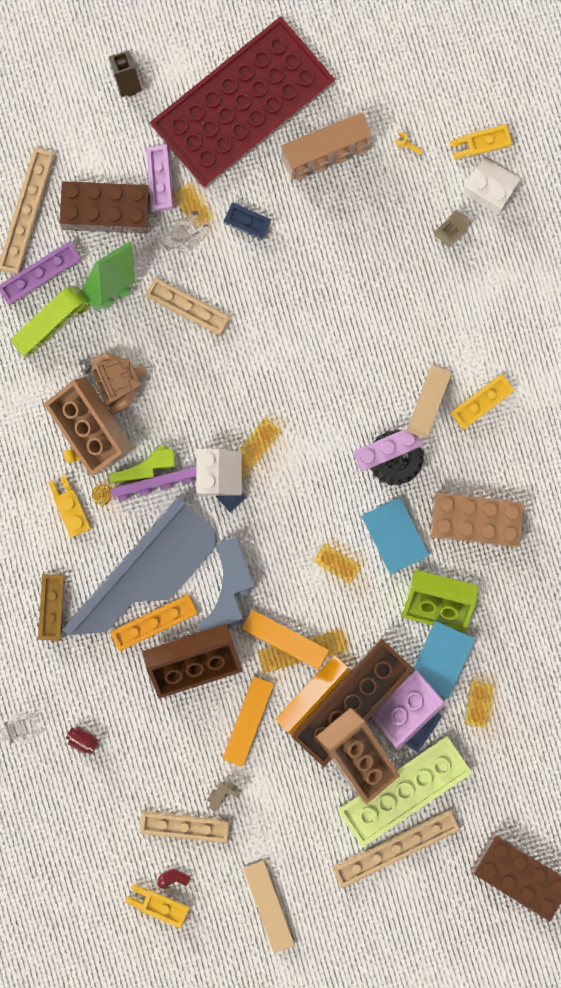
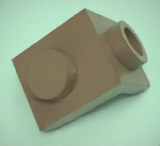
(452, 228)
(217, 796)

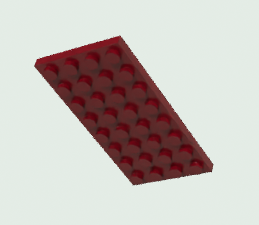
(242, 102)

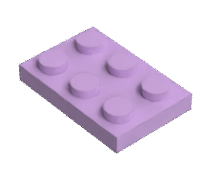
(408, 709)

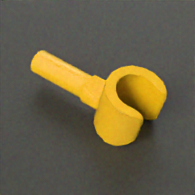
(407, 144)
(70, 456)

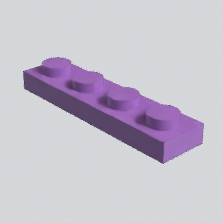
(39, 273)
(145, 487)

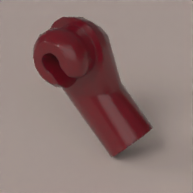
(172, 876)

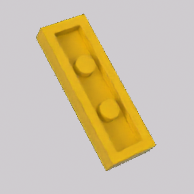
(482, 402)

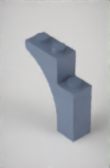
(235, 580)

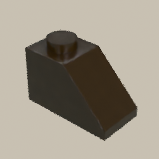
(125, 74)

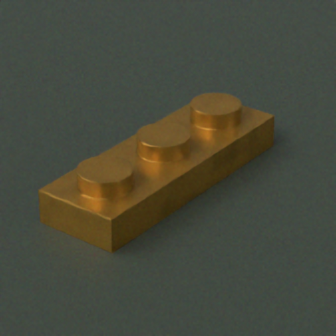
(51, 607)

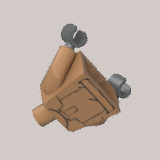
(115, 379)

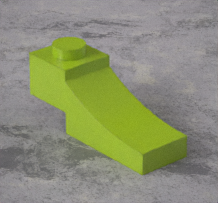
(160, 459)

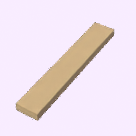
(26, 211)
(396, 848)

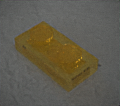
(190, 201)
(337, 563)
(478, 704)

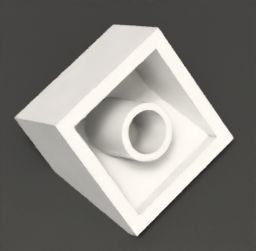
(490, 186)
(219, 472)

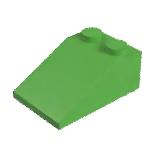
(110, 278)

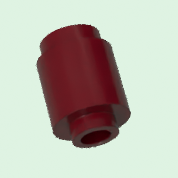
(82, 740)

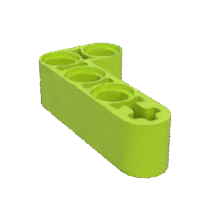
(50, 320)

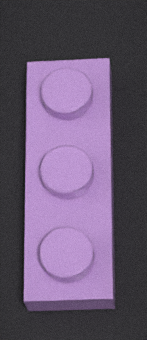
(160, 178)
(386, 449)

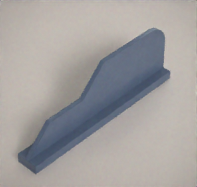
(150, 570)

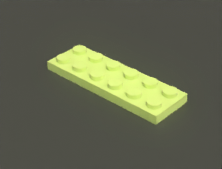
(419, 783)

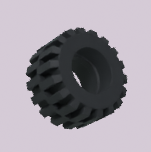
(402, 476)

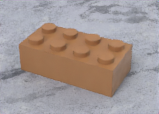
(326, 147)
(88, 426)
(476, 520)
(358, 756)

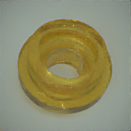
(101, 494)

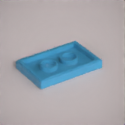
(395, 535)
(443, 657)

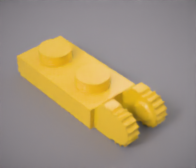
(483, 142)
(70, 508)
(159, 906)

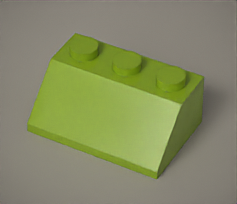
(439, 599)

